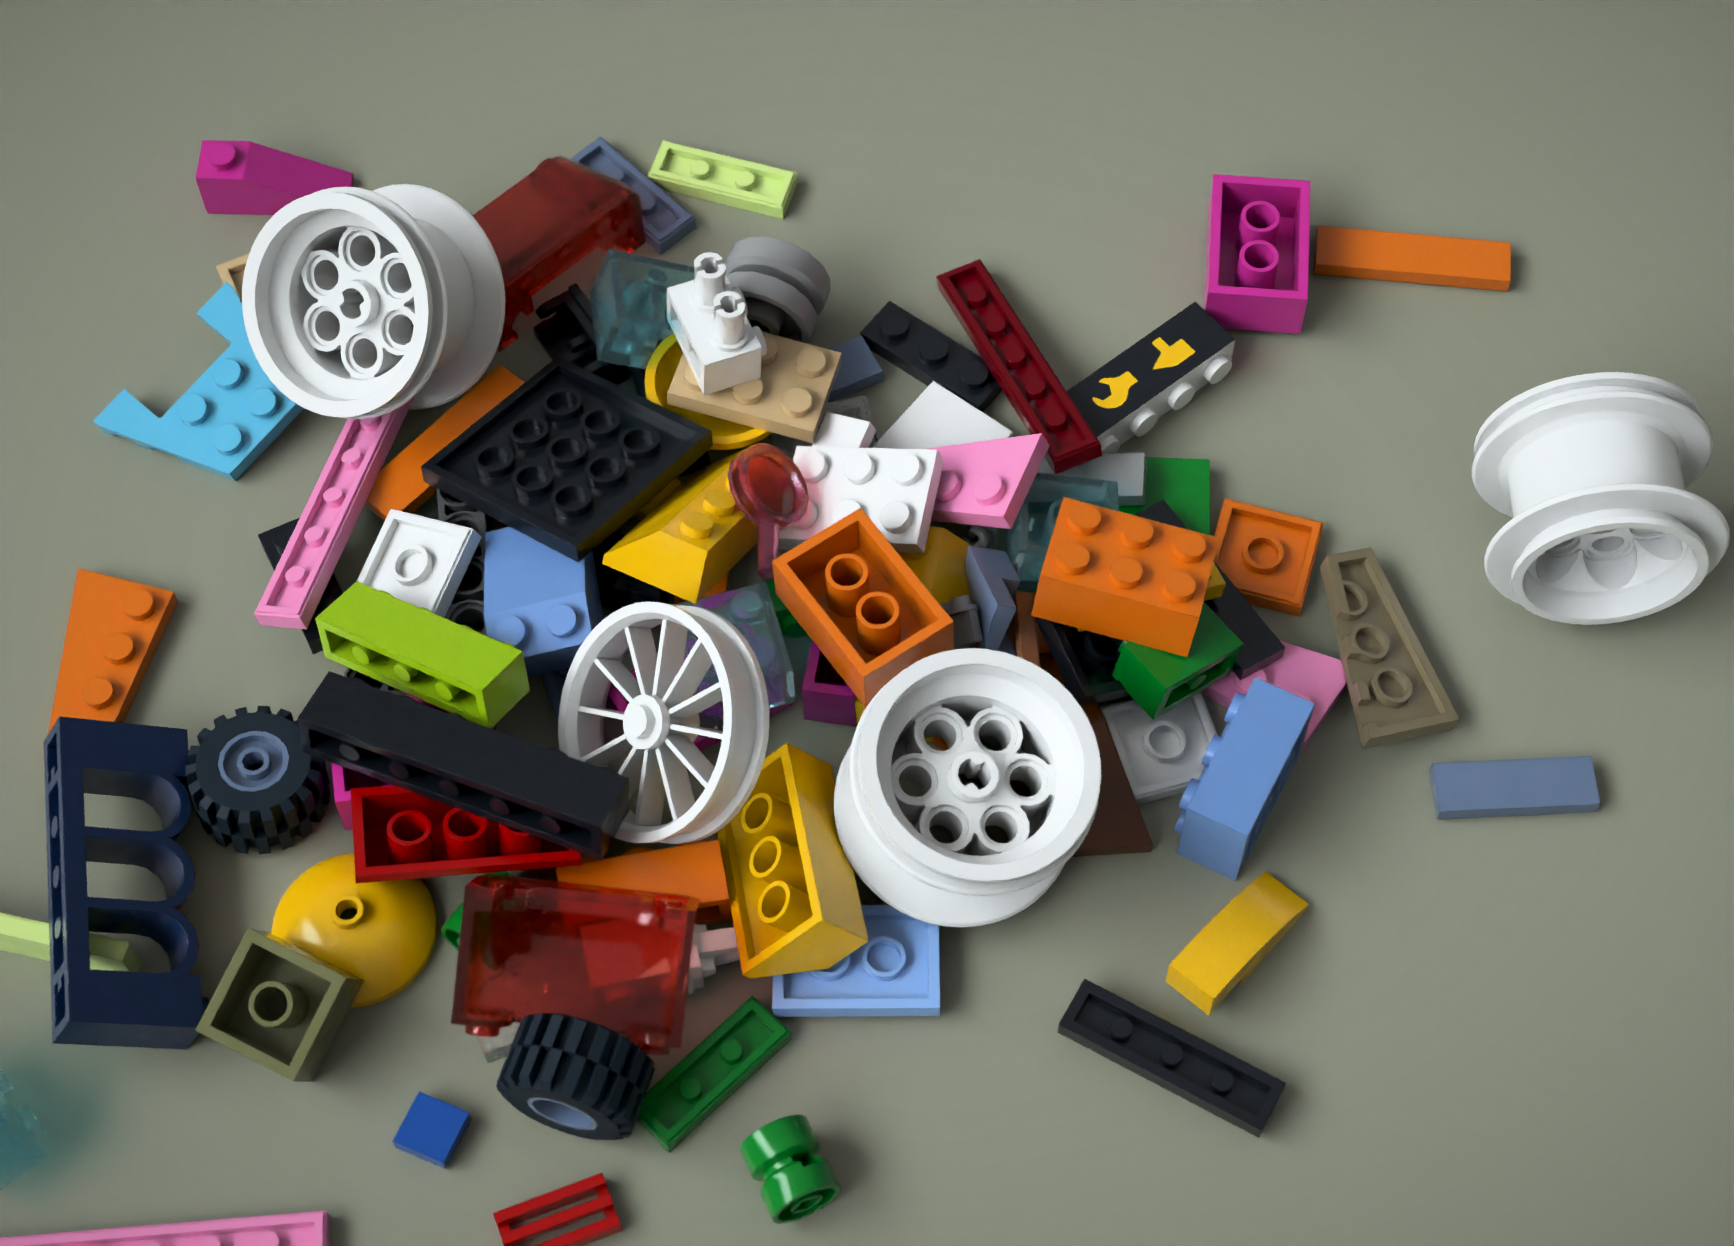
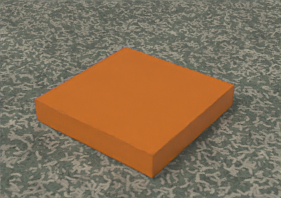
(1267, 554)

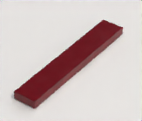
(1018, 366)

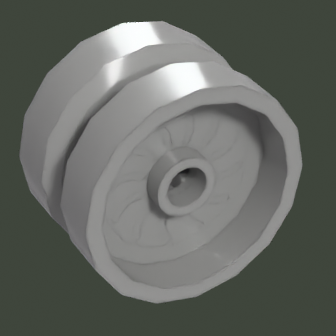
(780, 285)

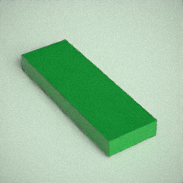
(712, 1073)

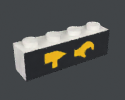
(1154, 377)

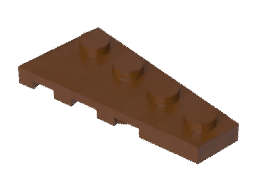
(1117, 820)

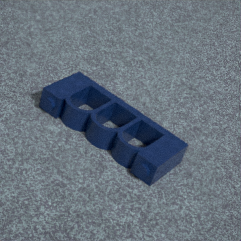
(108, 1004)

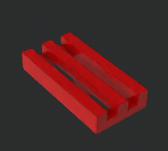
(557, 1199)

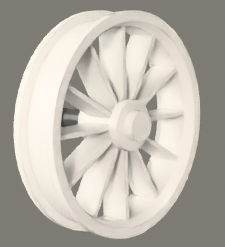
(665, 718)

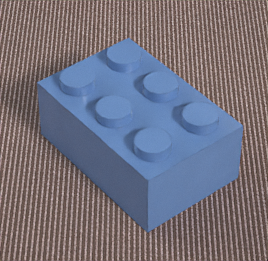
(1242, 777)

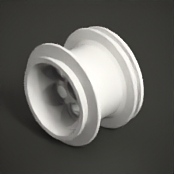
(339, 319)
(1598, 498)
(1035, 737)

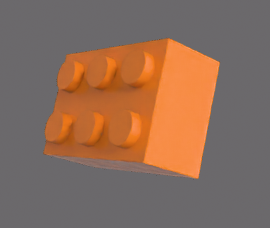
(1125, 577)
(861, 604)

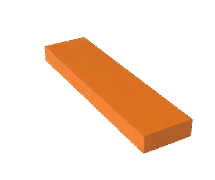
(1412, 258)
(401, 480)

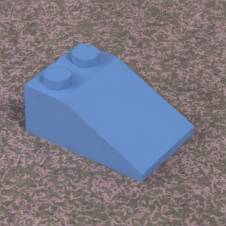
(538, 599)

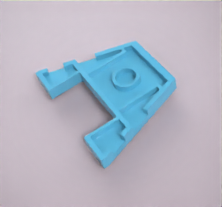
(223, 416)

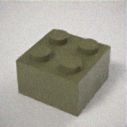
(279, 1005)

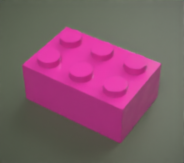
(1257, 253)

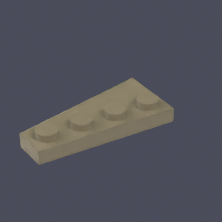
(1383, 661)

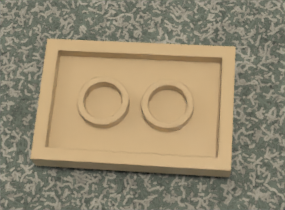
(783, 401)

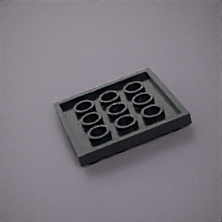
(567, 458)

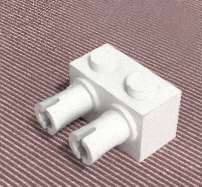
(714, 327)

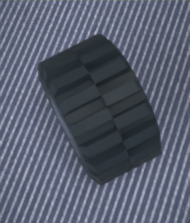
(256, 781)
(576, 1076)

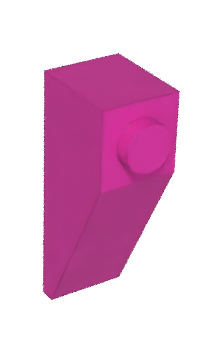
(259, 179)

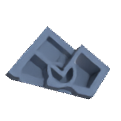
(992, 587)

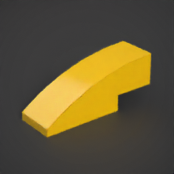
(1235, 942)

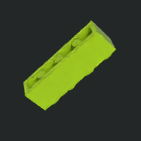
(423, 654)

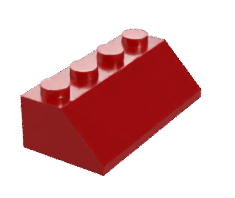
(418, 837)

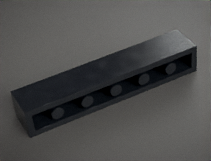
(464, 764)

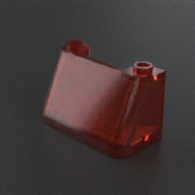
(552, 224)
(575, 953)

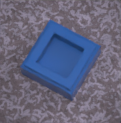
(432, 1130)

